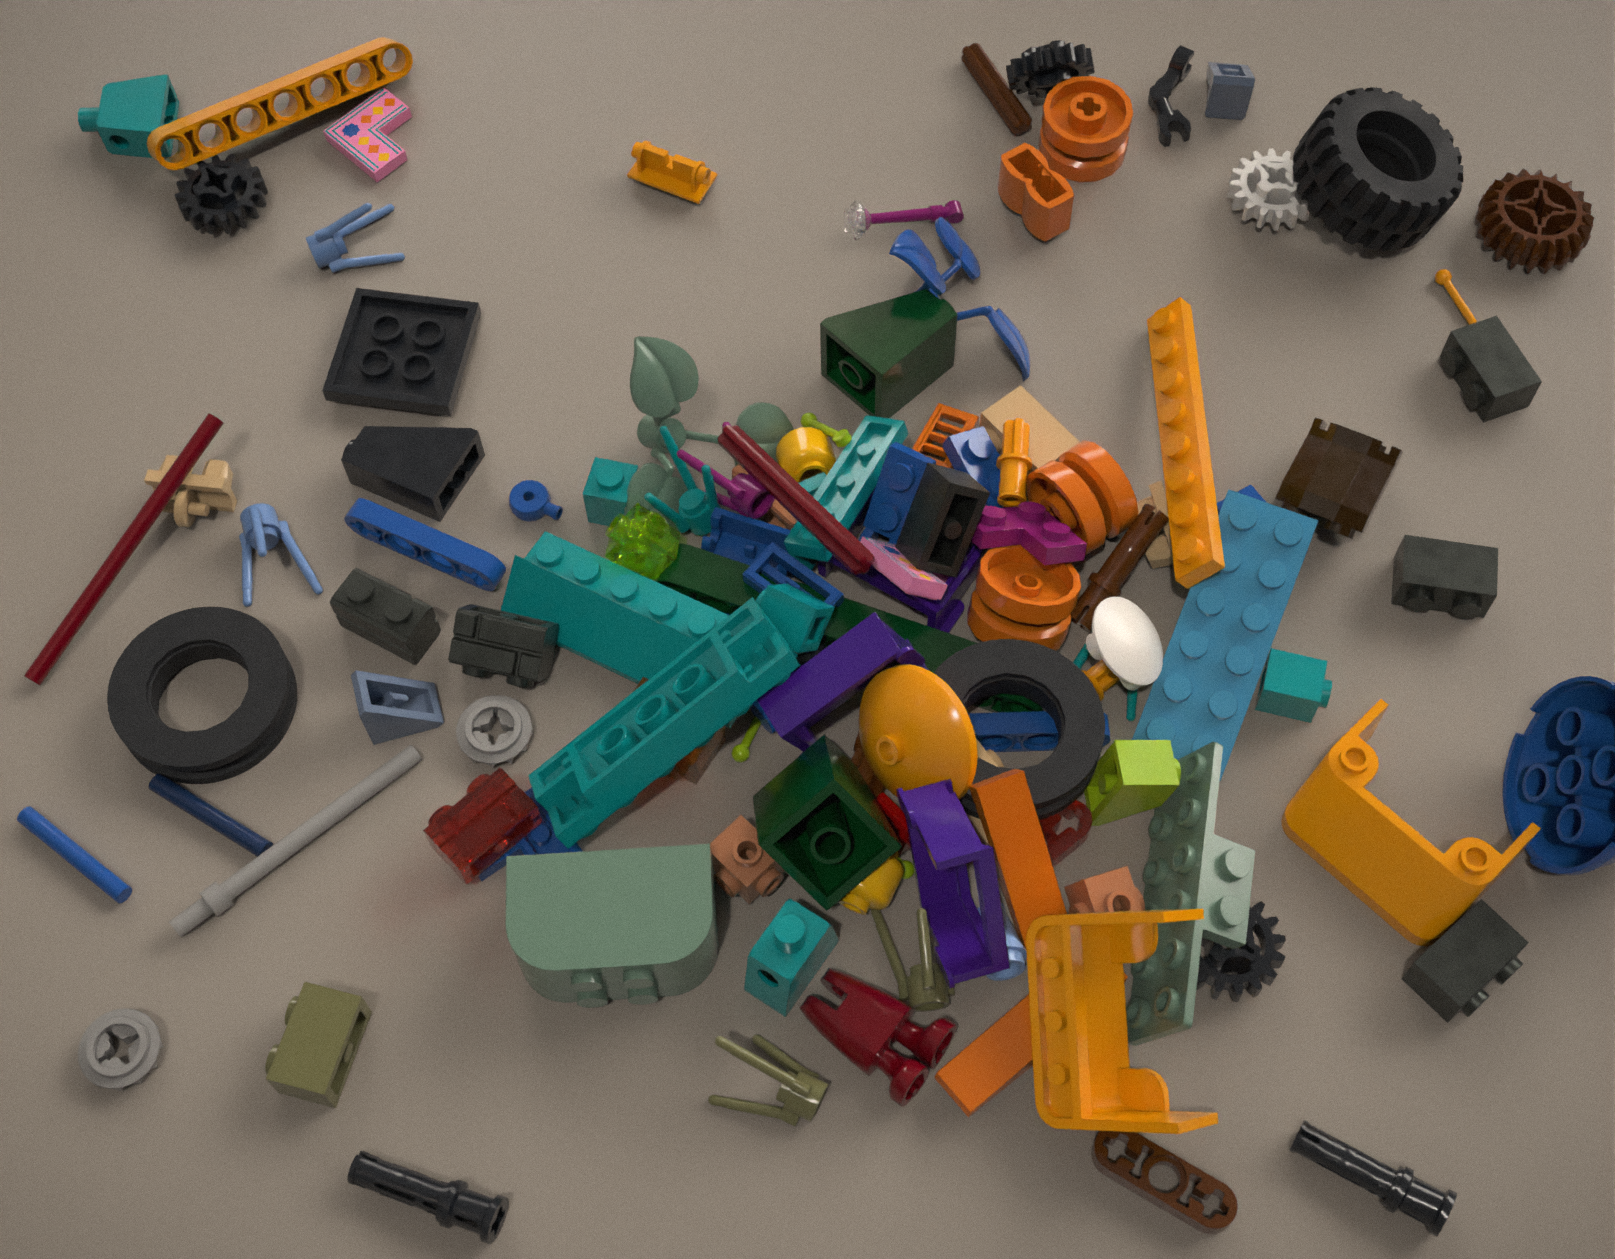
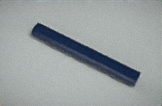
(209, 815)

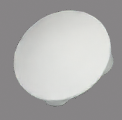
(1126, 642)

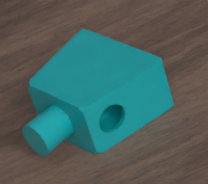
(130, 113)
(792, 953)

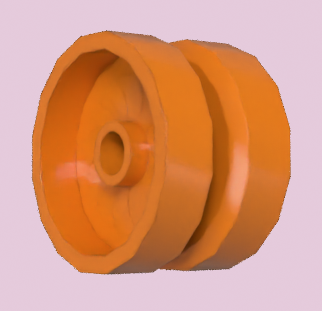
(1085, 128)
(1085, 493)
(1022, 598)

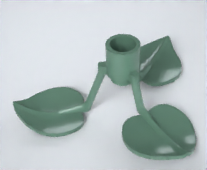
(660, 380)

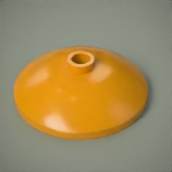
(916, 731)

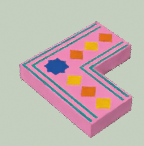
(364, 132)
(902, 573)

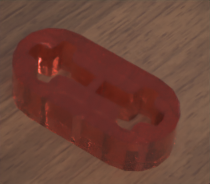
(1069, 840)

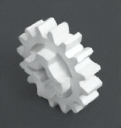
(1271, 190)

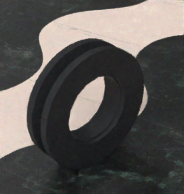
(161, 654)
(1055, 685)

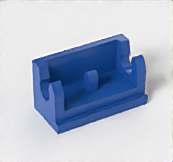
(743, 538)

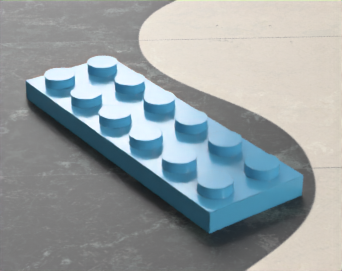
(1227, 629)

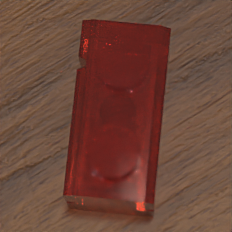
(482, 824)

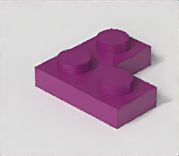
(1032, 529)

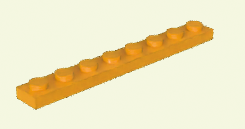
(1184, 445)

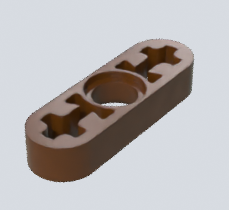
(1192, 1211)

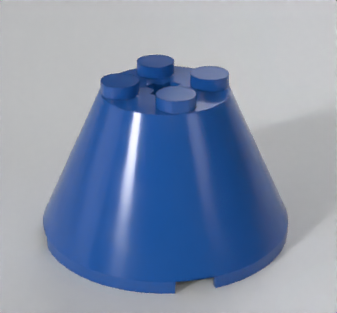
(1565, 778)

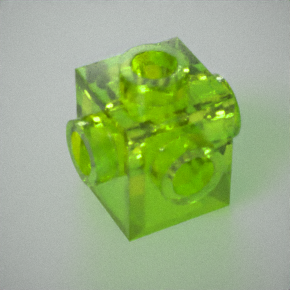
(642, 542)

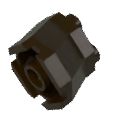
(1338, 477)

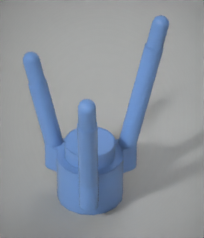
(328, 243)
(262, 533)

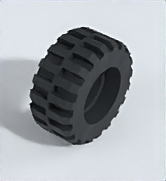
(1377, 169)

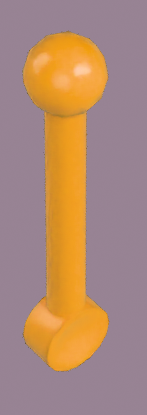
(1444, 277)

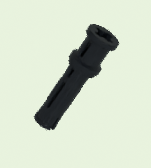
(1396, 1187)
(449, 1202)

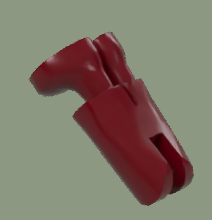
(868, 1023)

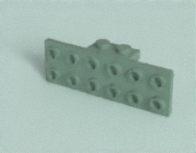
(1188, 871)

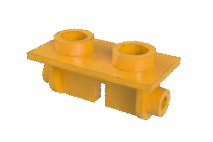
(669, 173)

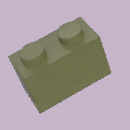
(318, 1044)

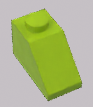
(1132, 779)

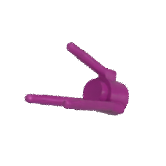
(744, 491)

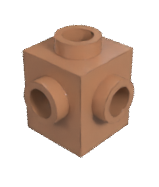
(742, 864)
(1105, 893)

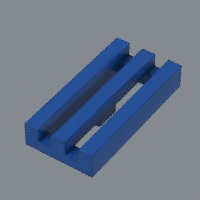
(753, 579)

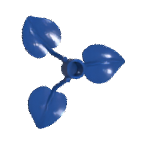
(915, 253)

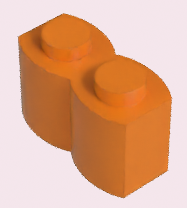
(1035, 191)

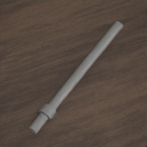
(218, 897)

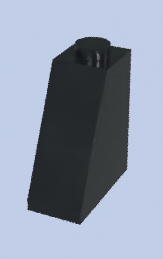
(414, 465)

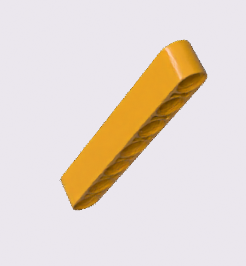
(262, 98)

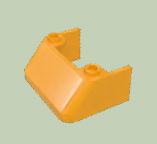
(1380, 853)
(1082, 1024)

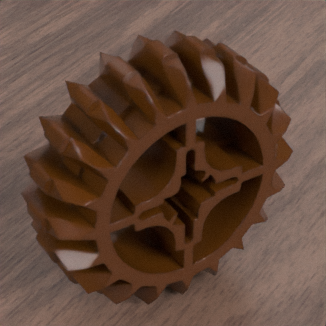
(1534, 221)

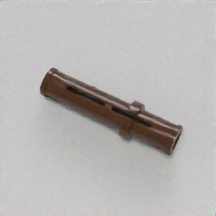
(1118, 565)

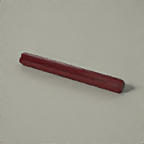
(796, 500)

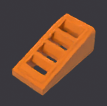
(934, 423)

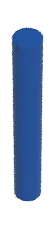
(74, 854)

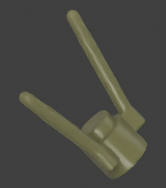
(926, 984)
(799, 1091)

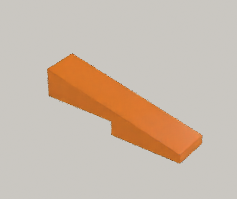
(1019, 848)
(991, 1060)

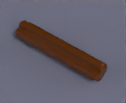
(996, 89)

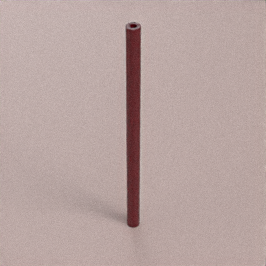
(123, 550)

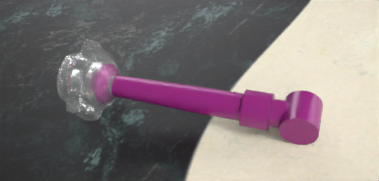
(858, 218)

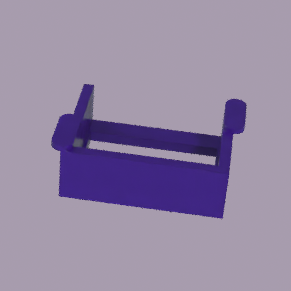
(941, 613)
(834, 678)
(940, 848)

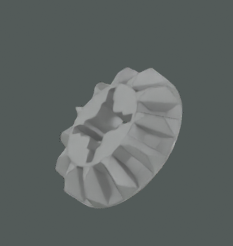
(480, 718)
(98, 1047)

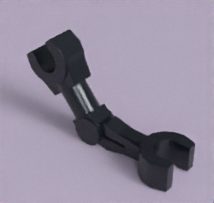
(1159, 94)

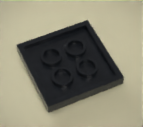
(402, 351)

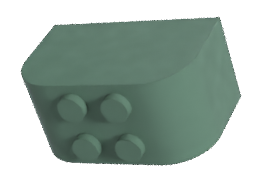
(613, 922)

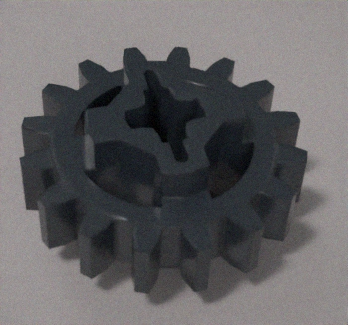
(1047, 66)
(221, 194)
(1244, 960)

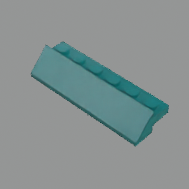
(606, 609)
(662, 722)

